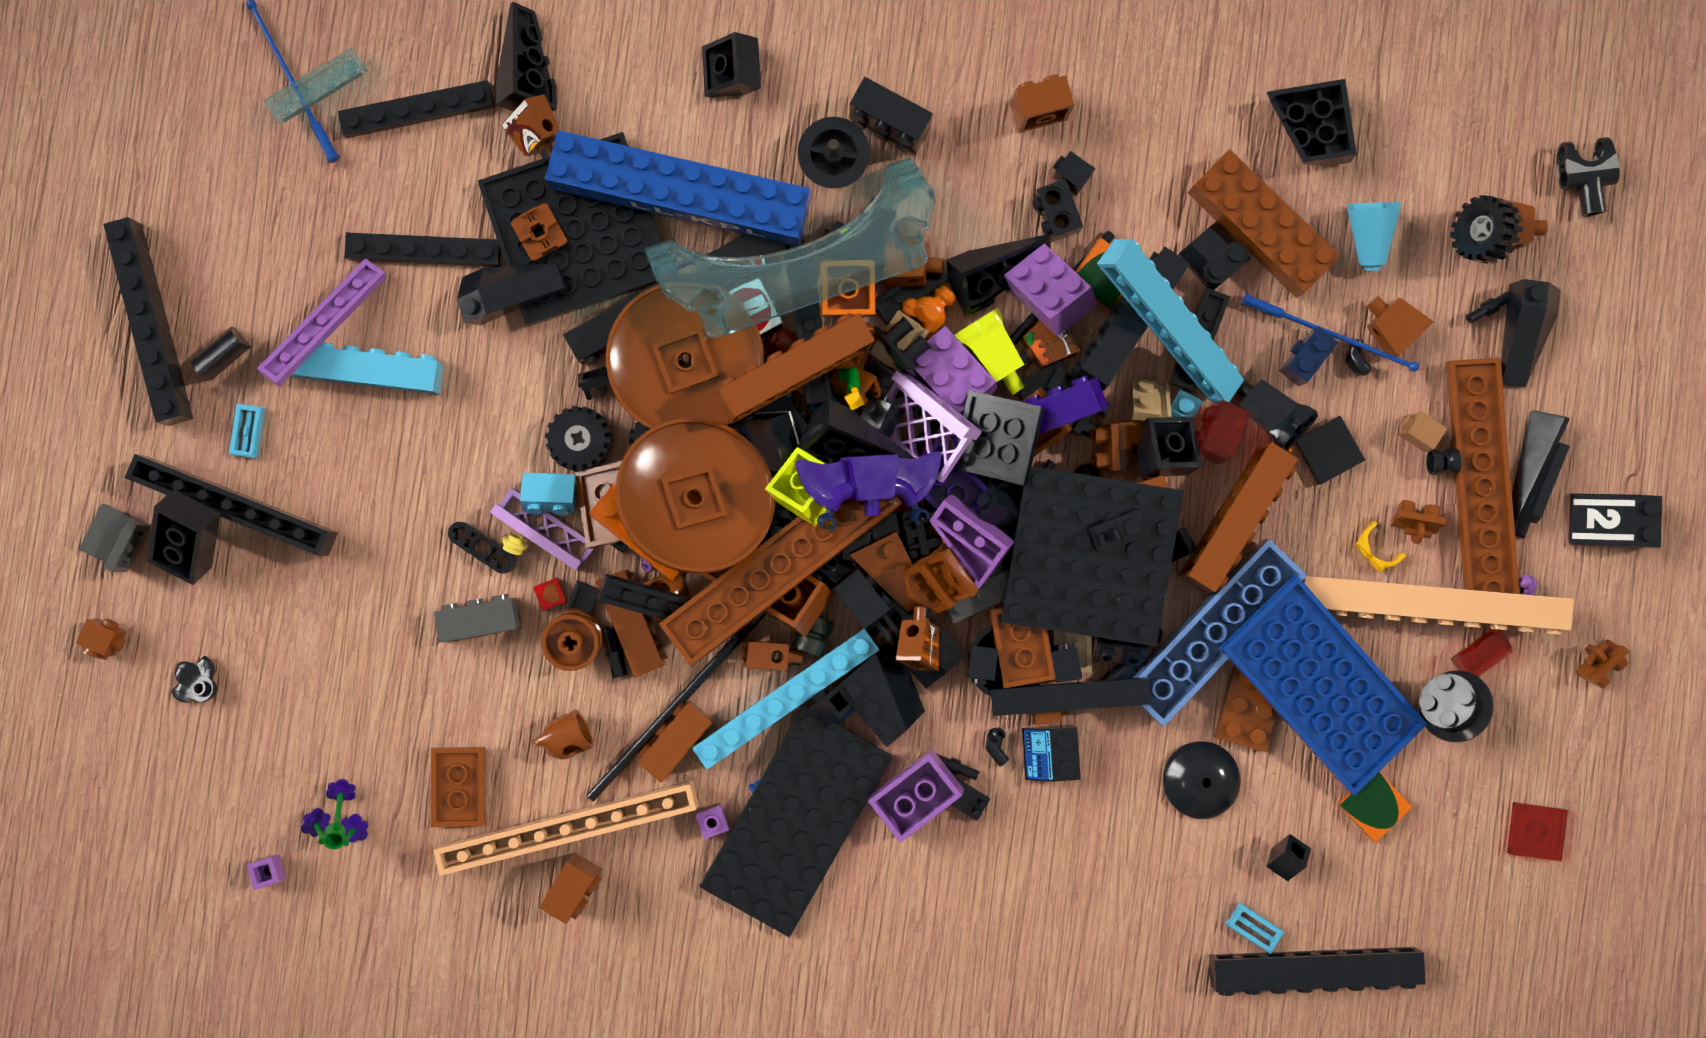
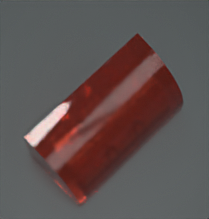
(1483, 653)

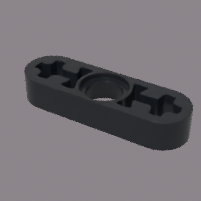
(462, 543)

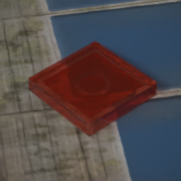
(1537, 831)

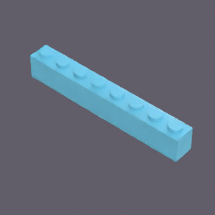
(1170, 319)
(785, 698)

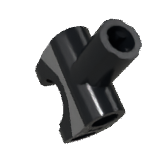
(1588, 175)

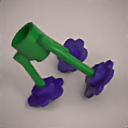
(336, 834)

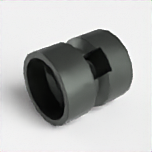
(814, 640)

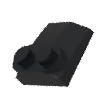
(1215, 256)

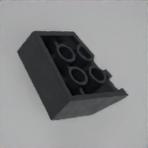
(1317, 121)
(884, 694)

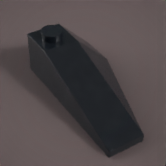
(522, 62)
(979, 273)
(504, 289)
(1527, 326)
(840, 432)
(949, 652)

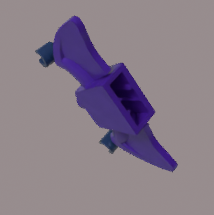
(869, 480)

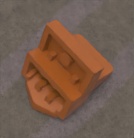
(939, 581)

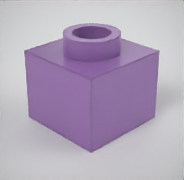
(716, 812)
(259, 874)

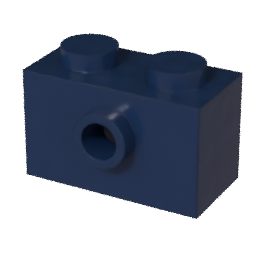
(1308, 356)

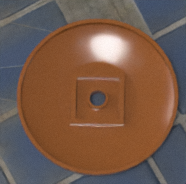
(645, 366)
(702, 460)

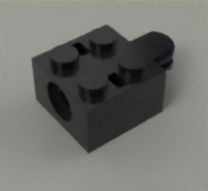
(870, 609)

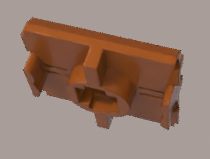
(553, 233)

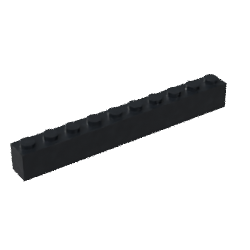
(591, 337)

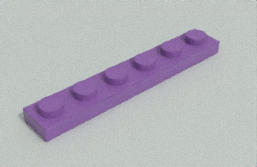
(321, 323)

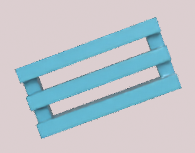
(256, 434)
(1236, 915)

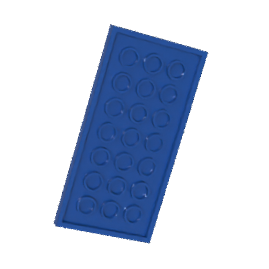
(1323, 685)

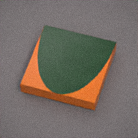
(1103, 289)
(1375, 807)

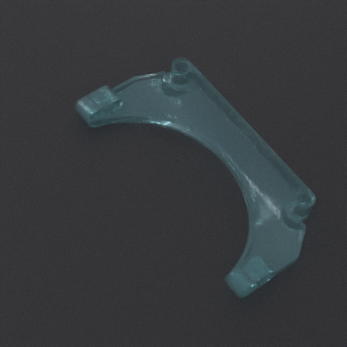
(754, 289)

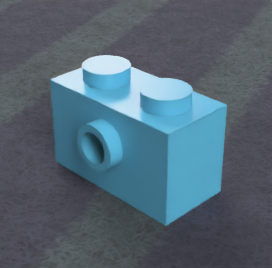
(548, 493)

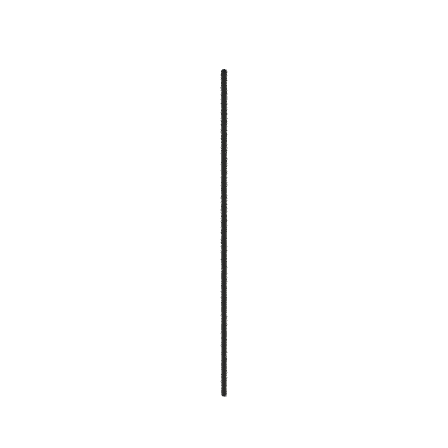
(727, 649)

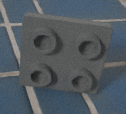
(114, 538)

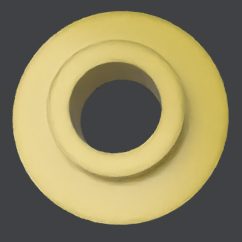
(515, 544)

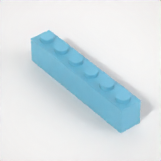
(373, 368)

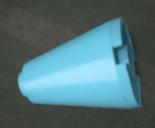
(1373, 231)

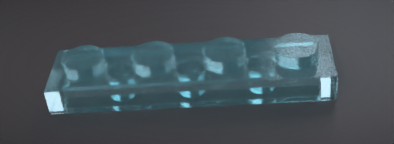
(315, 86)

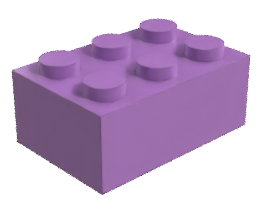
(1051, 289)
(952, 370)
(916, 795)

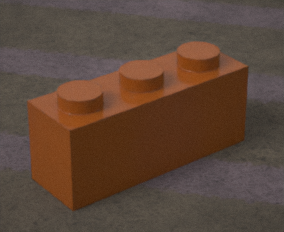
(674, 740)

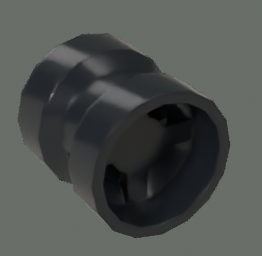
(1443, 461)

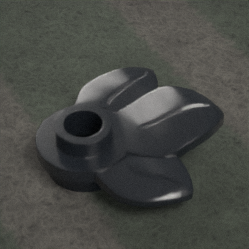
(192, 678)

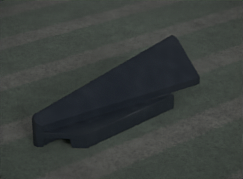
(1537, 468)

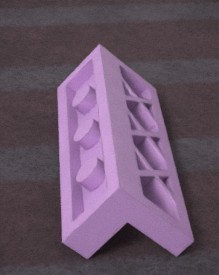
(539, 538)

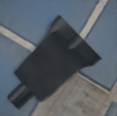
(1276, 413)

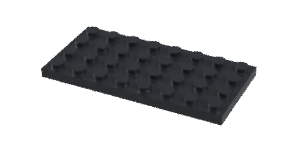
(795, 821)

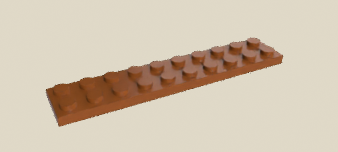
(1484, 475)
(765, 578)

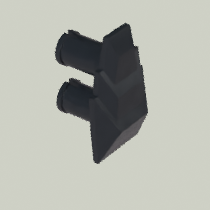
(902, 358)

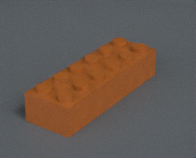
(1263, 224)
(794, 368)
(1238, 517)

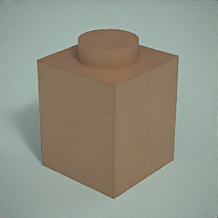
(1422, 431)

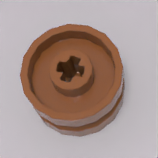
(578, 625)

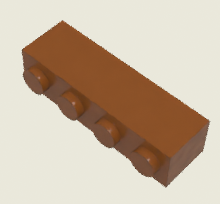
(636, 635)

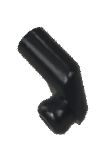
(1356, 360)
(993, 745)

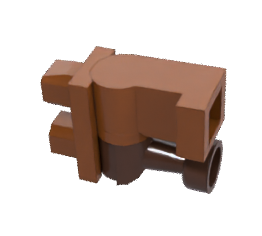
(1117, 444)

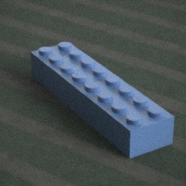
(1193, 649)

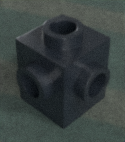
(832, 572)

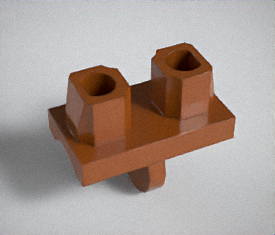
(1418, 524)
(1602, 661)

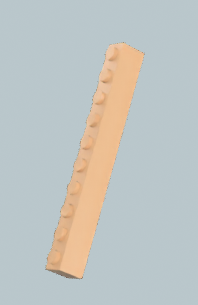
(1443, 604)
(566, 828)

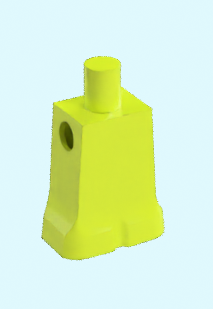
(993, 349)

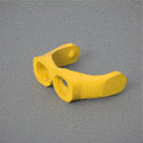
(1363, 547)

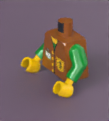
(854, 386)

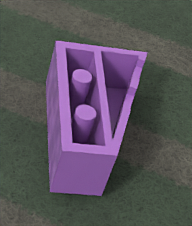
(974, 541)

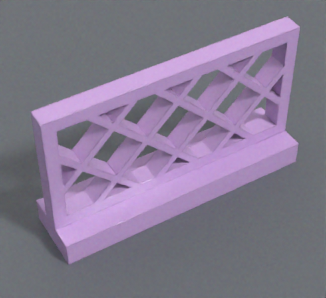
(940, 411)

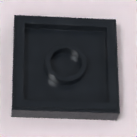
(1329, 450)

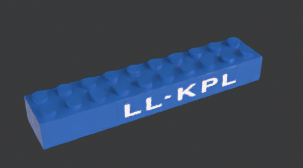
(678, 188)

